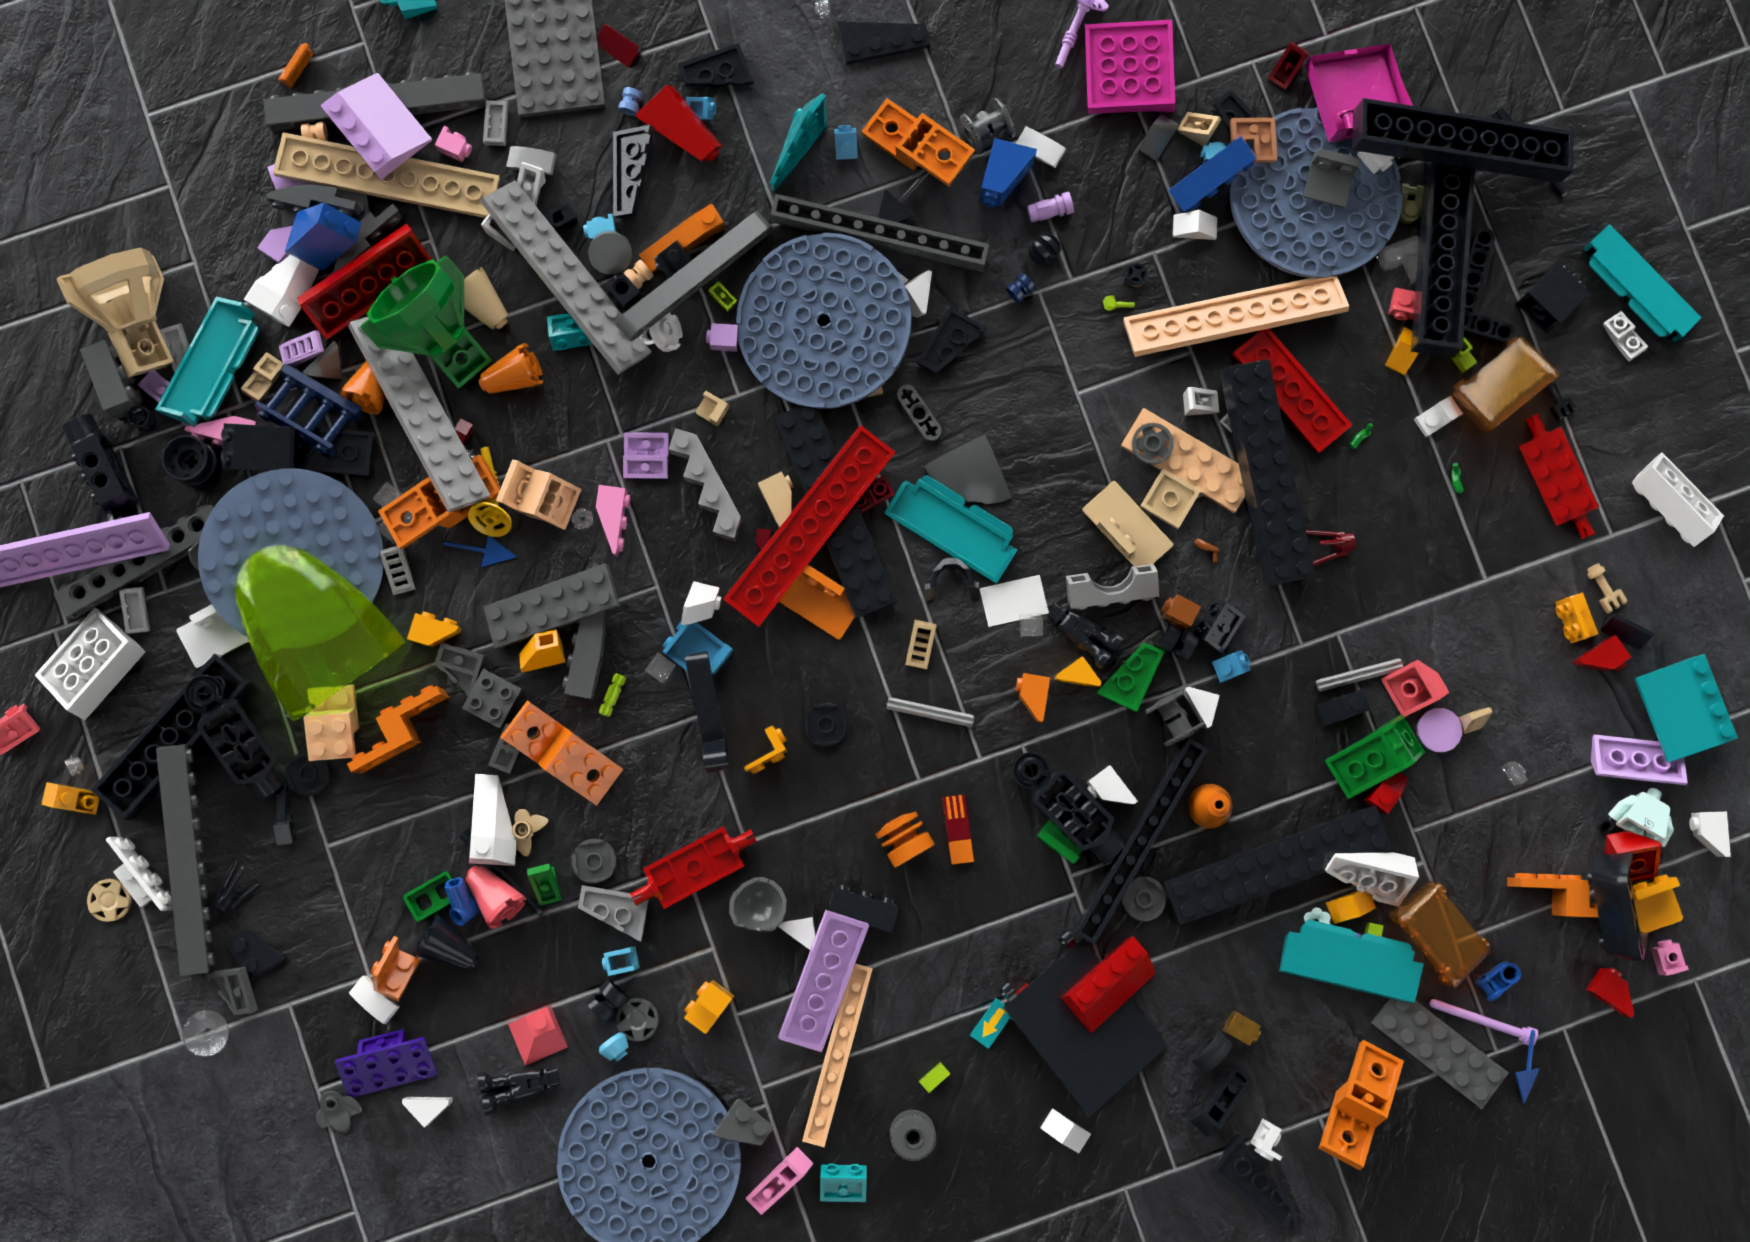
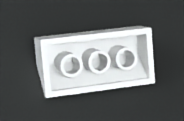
(1677, 500)

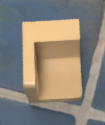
(712, 408)

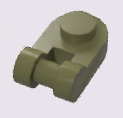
(1411, 209)

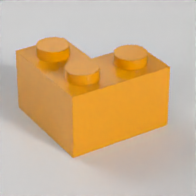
(708, 1006)

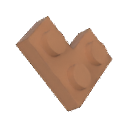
(1260, 132)

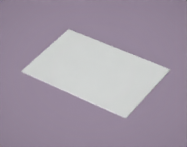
(1009, 599)

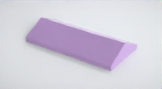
(1635, 760)

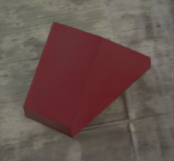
(1288, 65)

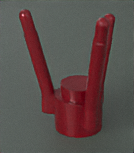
(1341, 542)

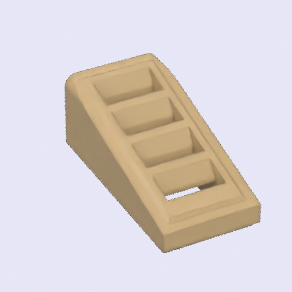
(923, 625)
(1475, 720)

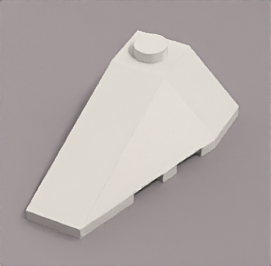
(279, 288)

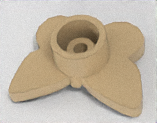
(525, 827)

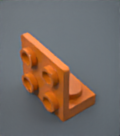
(393, 970)

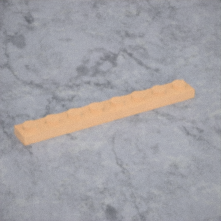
(837, 1056)

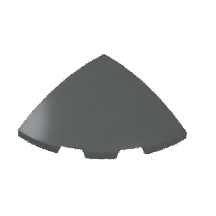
(971, 473)

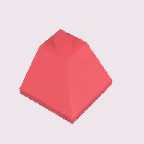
(1414, 687)
(537, 1035)

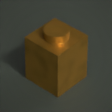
(1242, 1028)

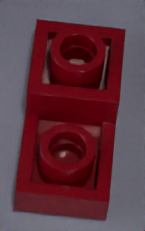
(875, 494)

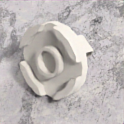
(665, 333)

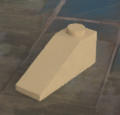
(778, 496)

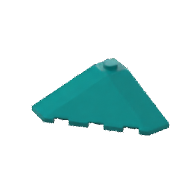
(805, 129)

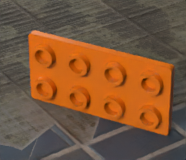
(820, 602)

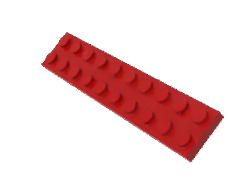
(809, 526)

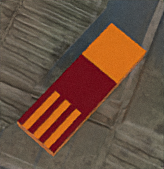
(958, 829)

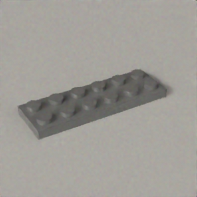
(551, 606)
(1441, 1049)

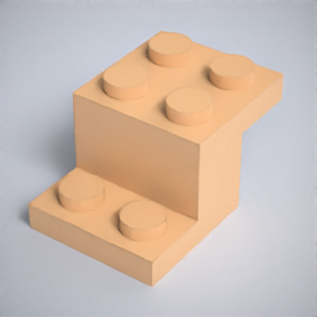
(538, 494)
(332, 727)

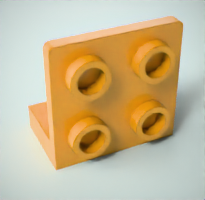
(1576, 618)

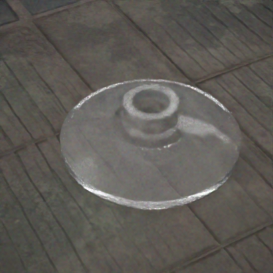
(195, 1037)

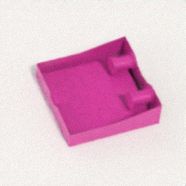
(1130, 67)
(1347, 77)

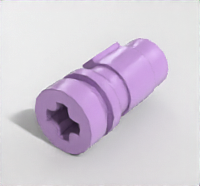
(1051, 207)

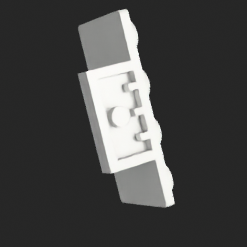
(209, 635)
(137, 877)

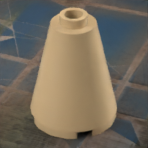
(483, 301)

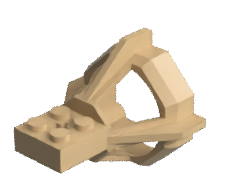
(133, 287)

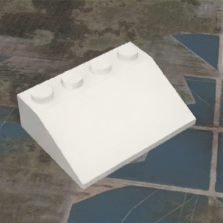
(89, 664)

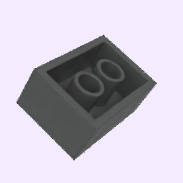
(110, 380)

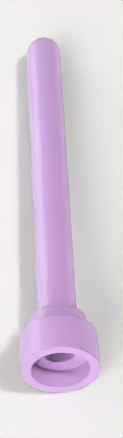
(1523, 1034)

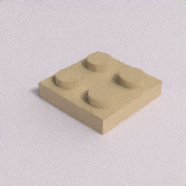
(1170, 498)

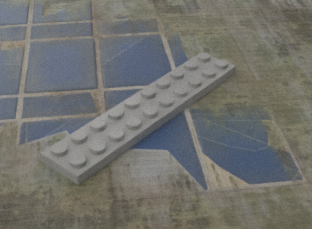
(563, 275)
(424, 422)

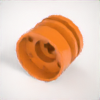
(904, 839)

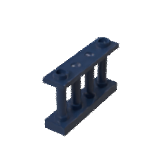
(310, 389)

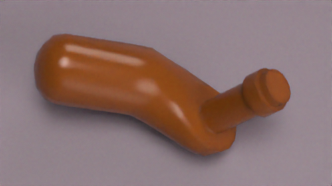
(1207, 547)

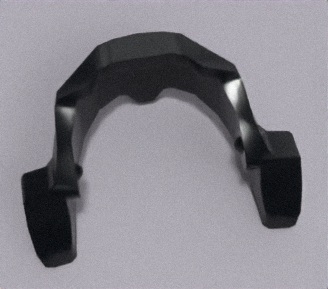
(951, 564)

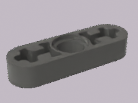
(905, 403)

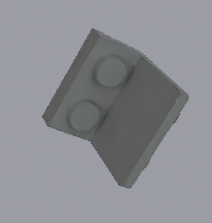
(1330, 177)

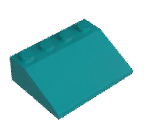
(1686, 708)

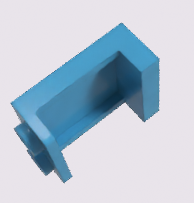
(695, 639)

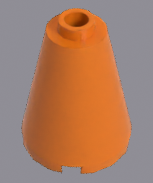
(512, 372)
(364, 390)
(1202, 806)

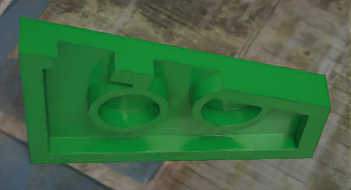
(1133, 678)

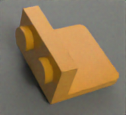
(777, 740)
(1657, 903)

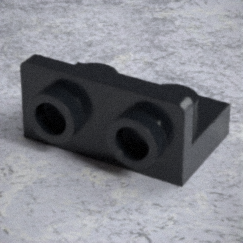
(672, 259)
(1219, 625)

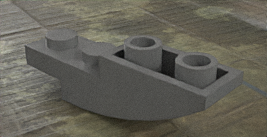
(307, 196)
(370, 231)

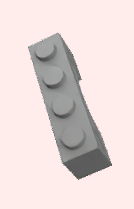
(1139, 584)

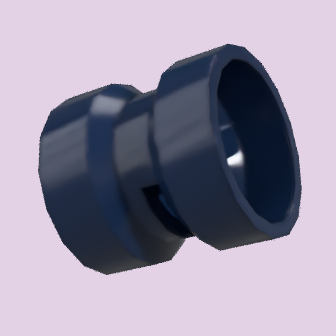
(1020, 288)

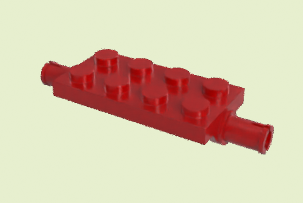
(1559, 476)
(693, 867)

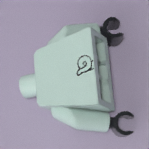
(1643, 816)

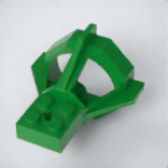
(426, 317)

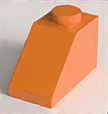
(1033, 694)

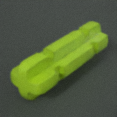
(612, 695)

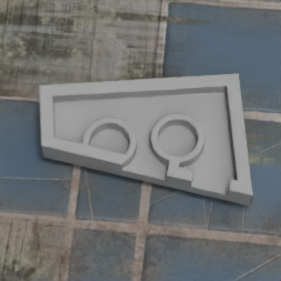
(615, 909)

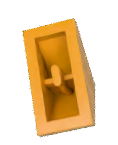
(1401, 355)
(1080, 674)
(1350, 906)

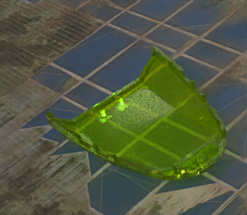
(308, 626)

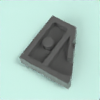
(235, 989)

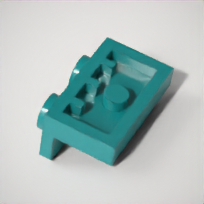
(565, 333)
(843, 1183)

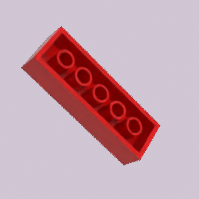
(357, 284)

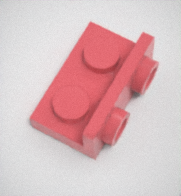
(1402, 304)
(16, 727)

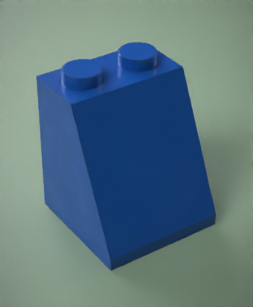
(1005, 170)
(321, 235)

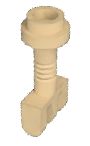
(1610, 597)

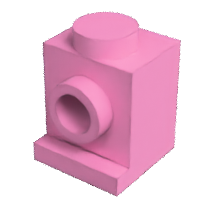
(453, 145)
(1661, 958)

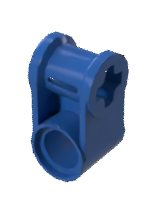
(1495, 983)

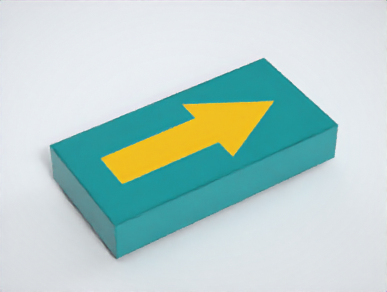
(990, 1024)

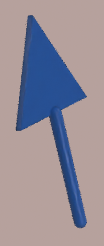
(493, 552)
(1526, 1078)

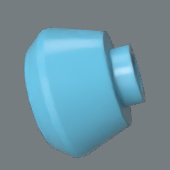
(614, 1047)

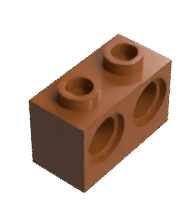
(1180, 611)

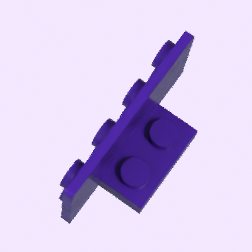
(385, 1063)

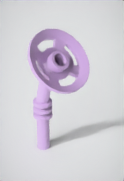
(1071, 35)

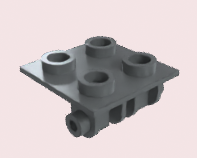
(491, 698)

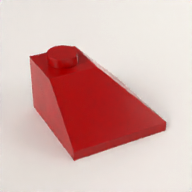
(1645, 852)

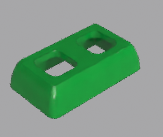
(430, 889)

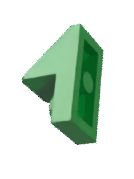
(544, 884)

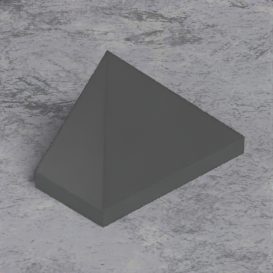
(1158, 137)
(327, 365)

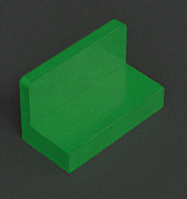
(1058, 842)

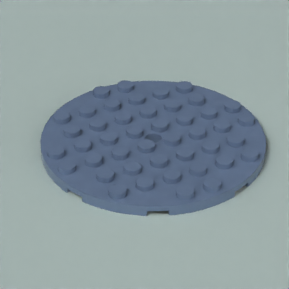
(1306, 234)
(832, 362)
(294, 511)
(640, 1116)

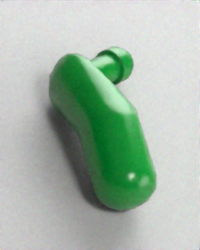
(1360, 436)
(1456, 475)

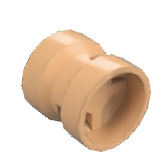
(315, 131)
(639, 274)

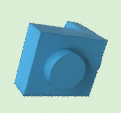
(702, 106)
(845, 142)
(1231, 665)

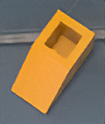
(431, 632)
(542, 651)
(70, 798)

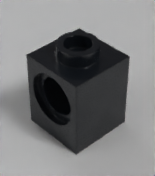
(625, 300)

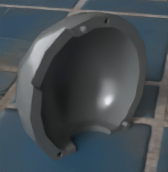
(758, 905)

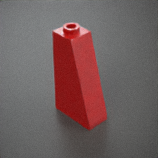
(680, 124)

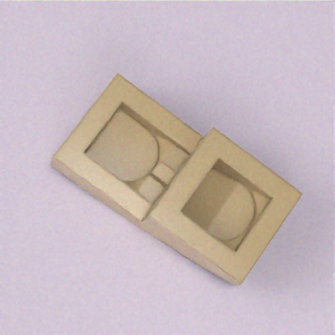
(264, 377)

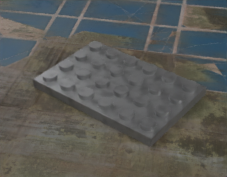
(554, 56)

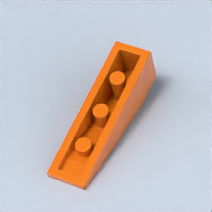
(689, 233)

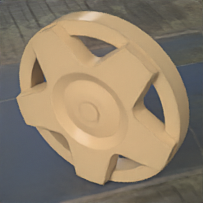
(108, 900)

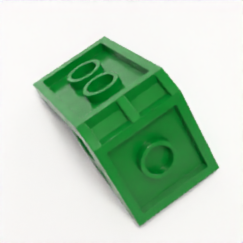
(1376, 757)

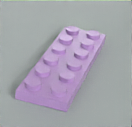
(823, 981)

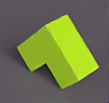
(1464, 359)

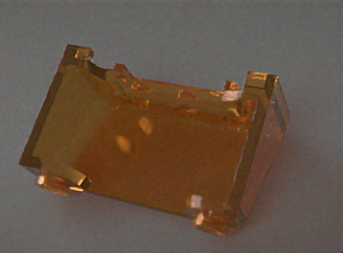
(1504, 384)
(1441, 933)

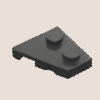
(460, 665)
(743, 1125)

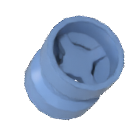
(631, 101)

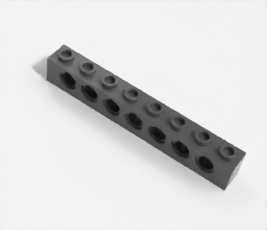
(68, 593)

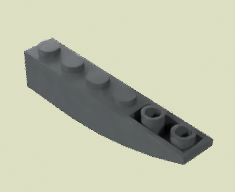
(587, 657)

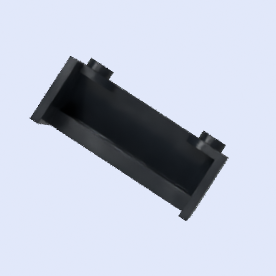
(1617, 906)

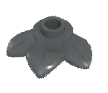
(339, 1114)

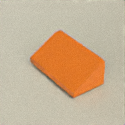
(296, 65)

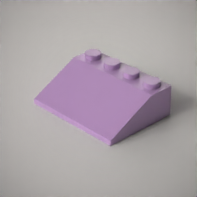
(376, 124)

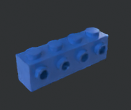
(1212, 173)

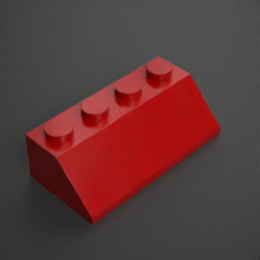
(1110, 983)

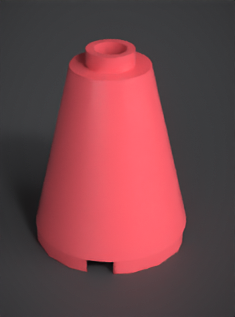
(493, 896)

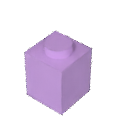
(723, 337)

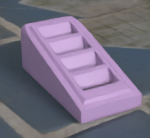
(300, 350)

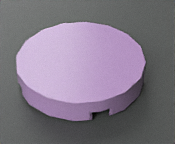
(1439, 730)

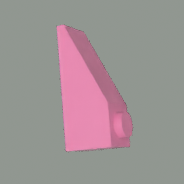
(779, 1180)

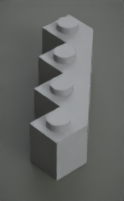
(702, 473)

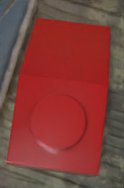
(1605, 656)
(1387, 793)
(1612, 990)

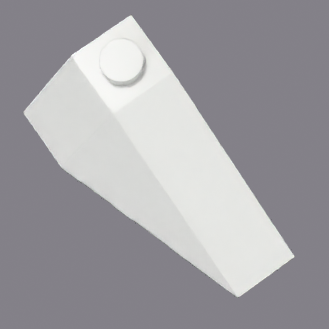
(491, 828)
(1382, 875)

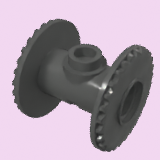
(986, 124)
(1175, 718)
(916, 1148)

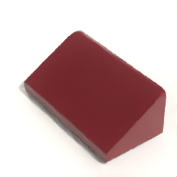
(617, 45)

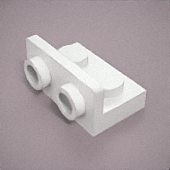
(1265, 1138)

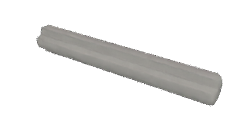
(1359, 675)
(930, 712)

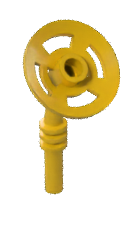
(493, 513)

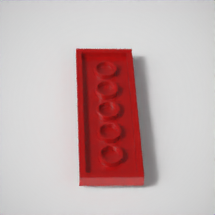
(1297, 393)

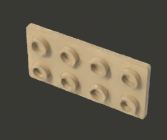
(1127, 526)

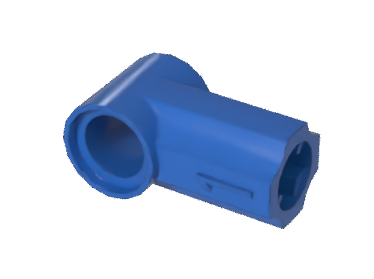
(463, 905)

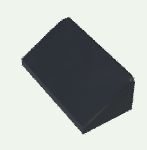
(1626, 631)

